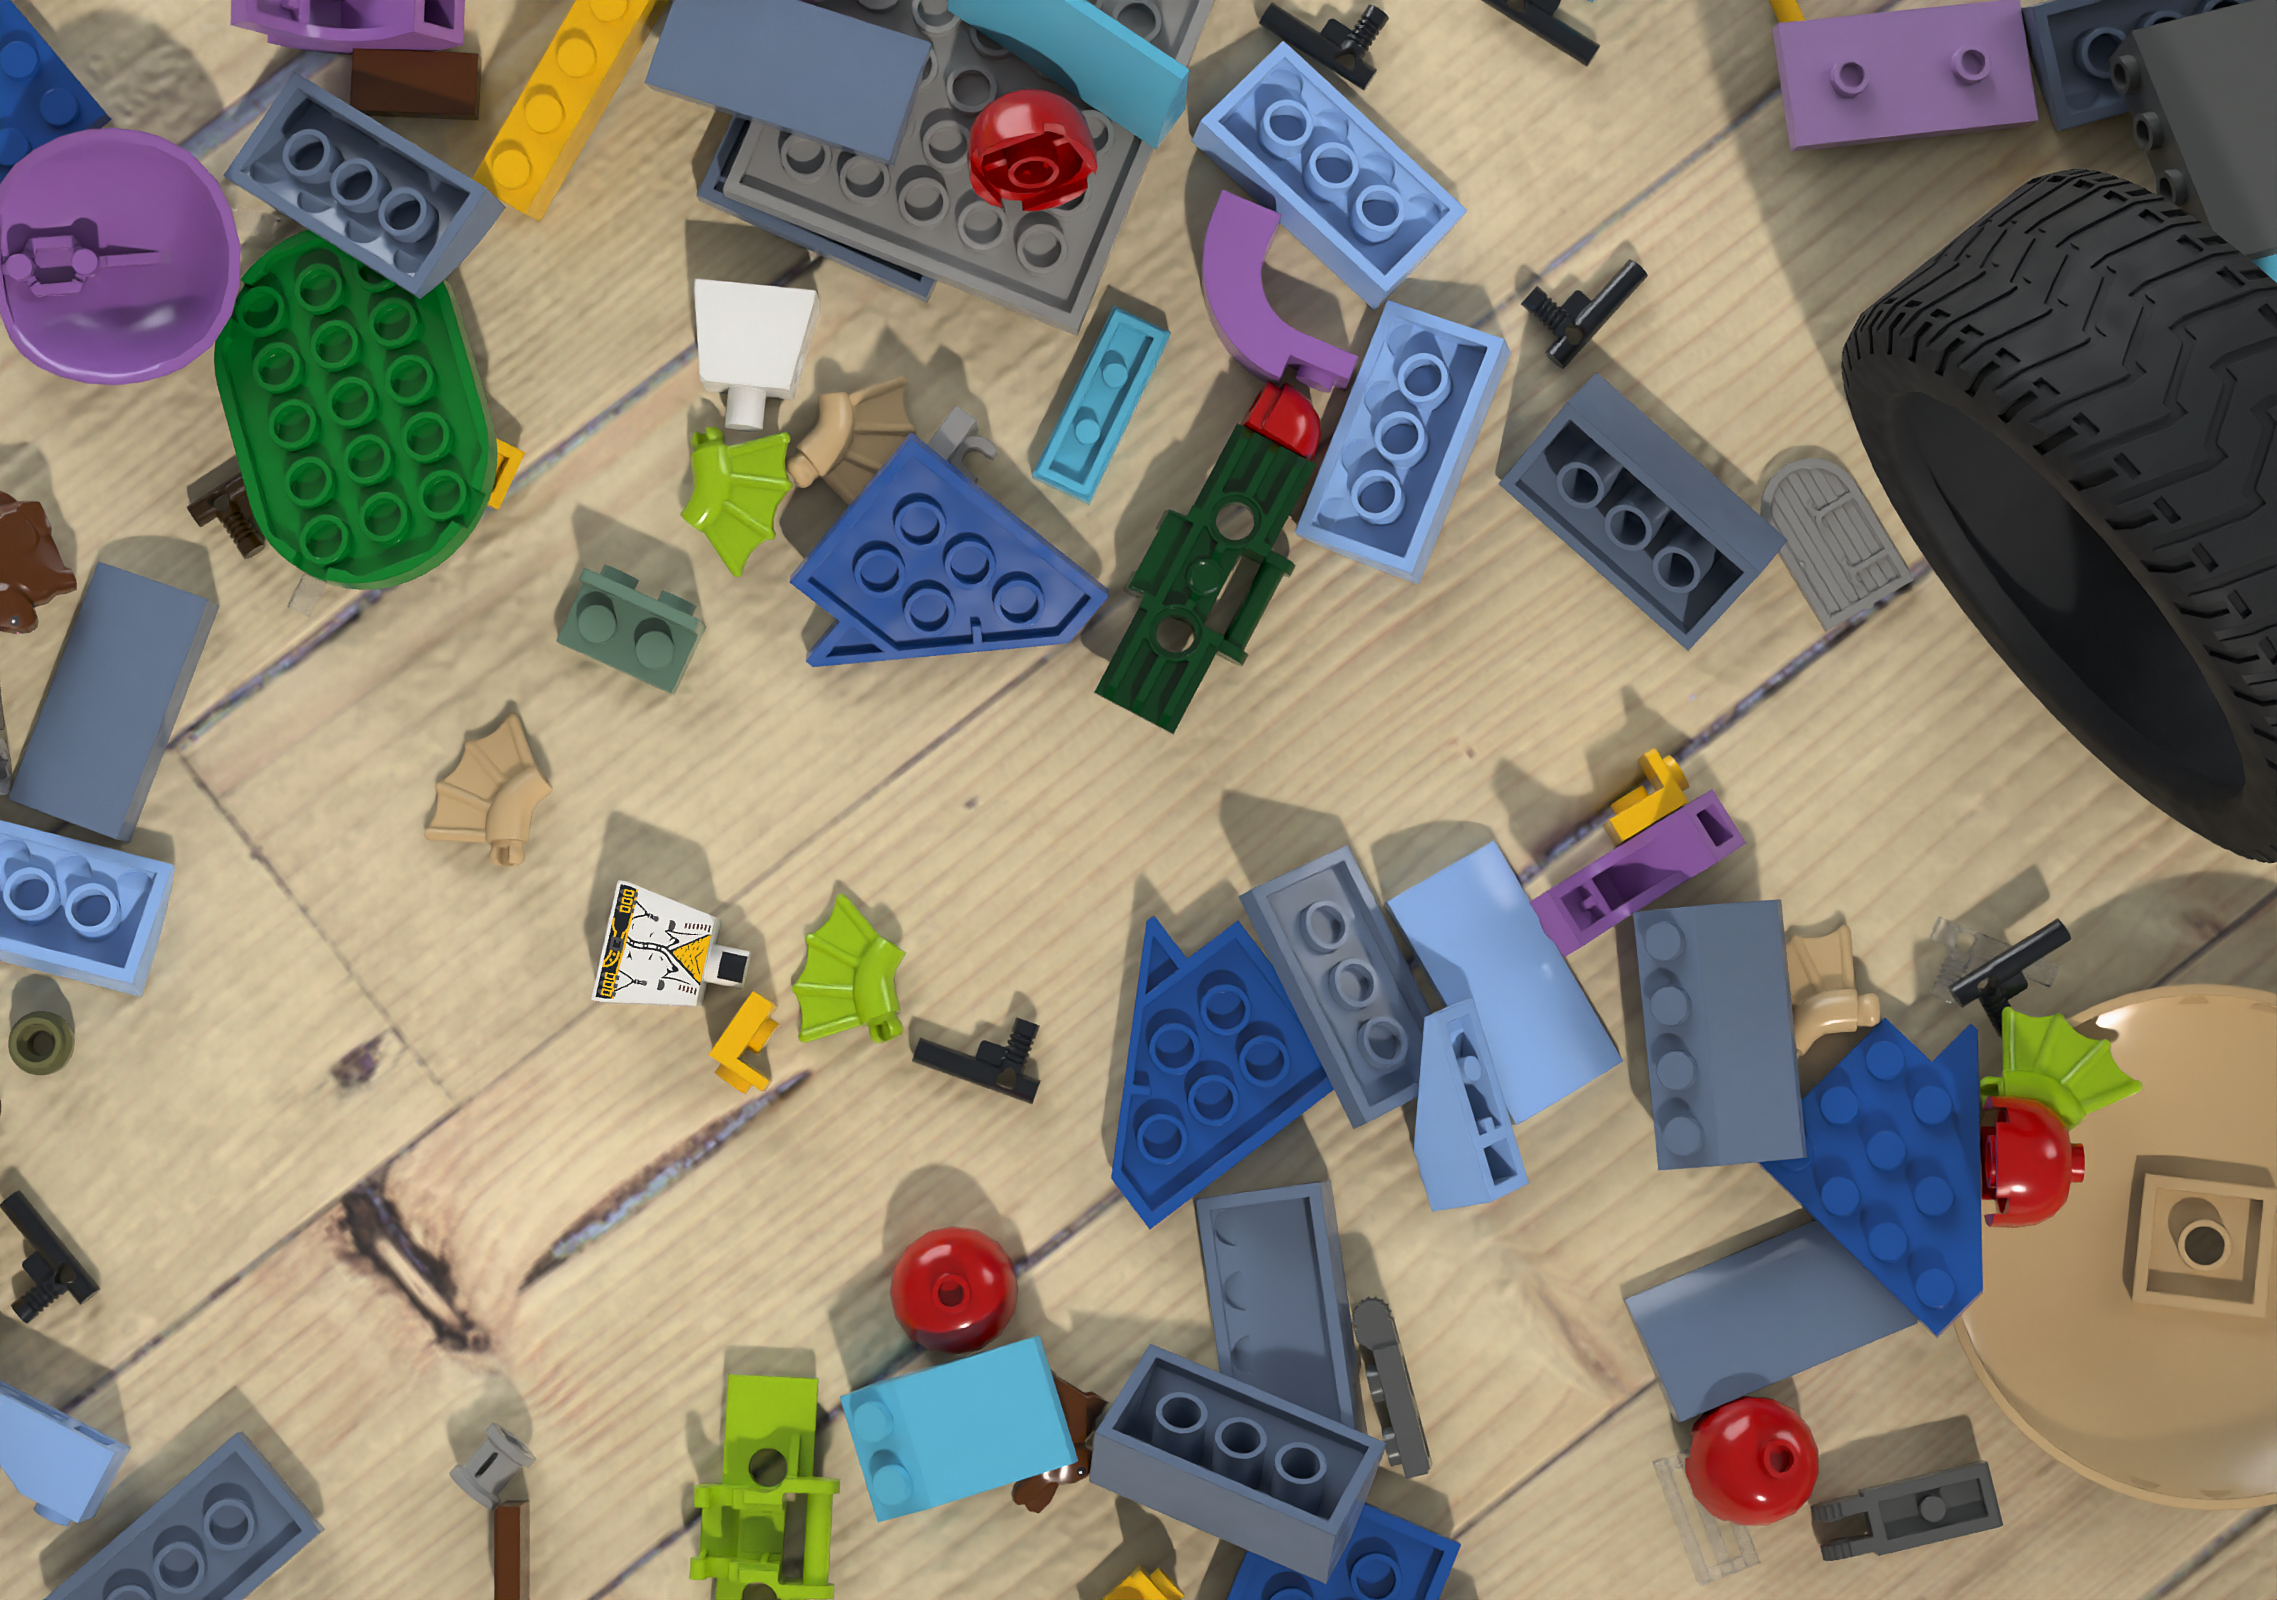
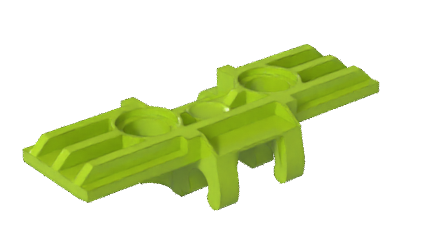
(746, 1519)

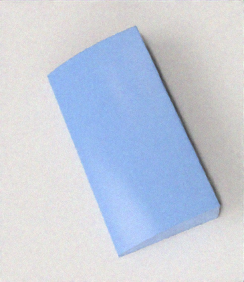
(1328, 174)
(1403, 441)
(80, 908)
(1486, 943)

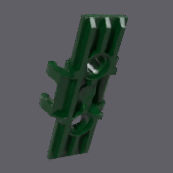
(1188, 570)

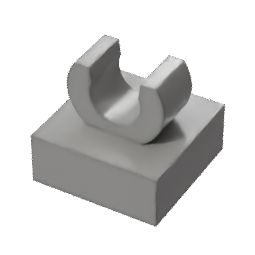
(957, 439)

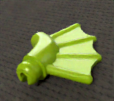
(736, 492)
(849, 978)
(2057, 1067)

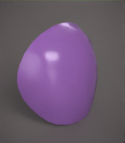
(84, 251)

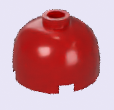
(1030, 150)
(2026, 1162)
(954, 1290)
(1752, 1461)

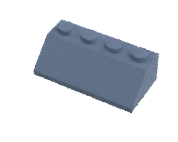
(1642, 511)
(1719, 1034)
(1236, 1462)

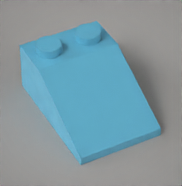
(958, 1428)

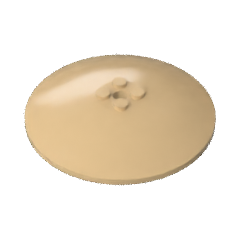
(2099, 1318)

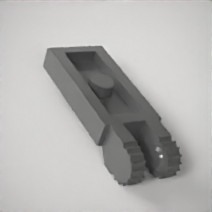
(1391, 1383)
(1914, 1511)

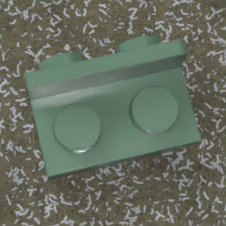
(631, 630)

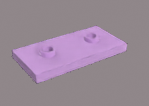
(1905, 74)

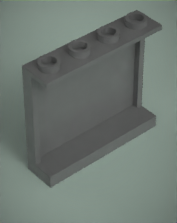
(2209, 116)

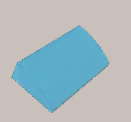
(1089, 58)

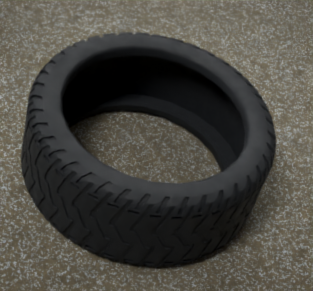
(2093, 476)

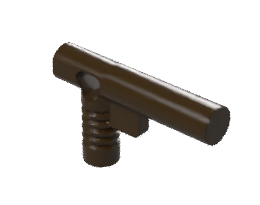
(234, 518)

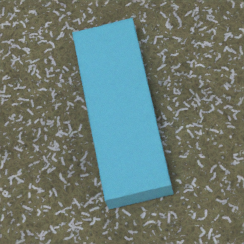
(1101, 405)

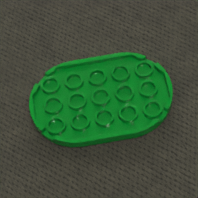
(354, 416)

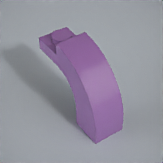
(351, 24)
(1238, 309)
(1637, 873)

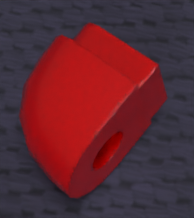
(1285, 418)

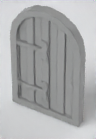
(1833, 539)

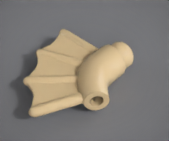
(852, 438)
(491, 795)
(1825, 989)

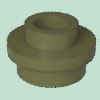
(22, 1043)

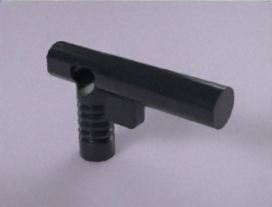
(1540, 20)
(1332, 41)
(1581, 312)
(2006, 972)
(988, 1063)
(45, 1263)

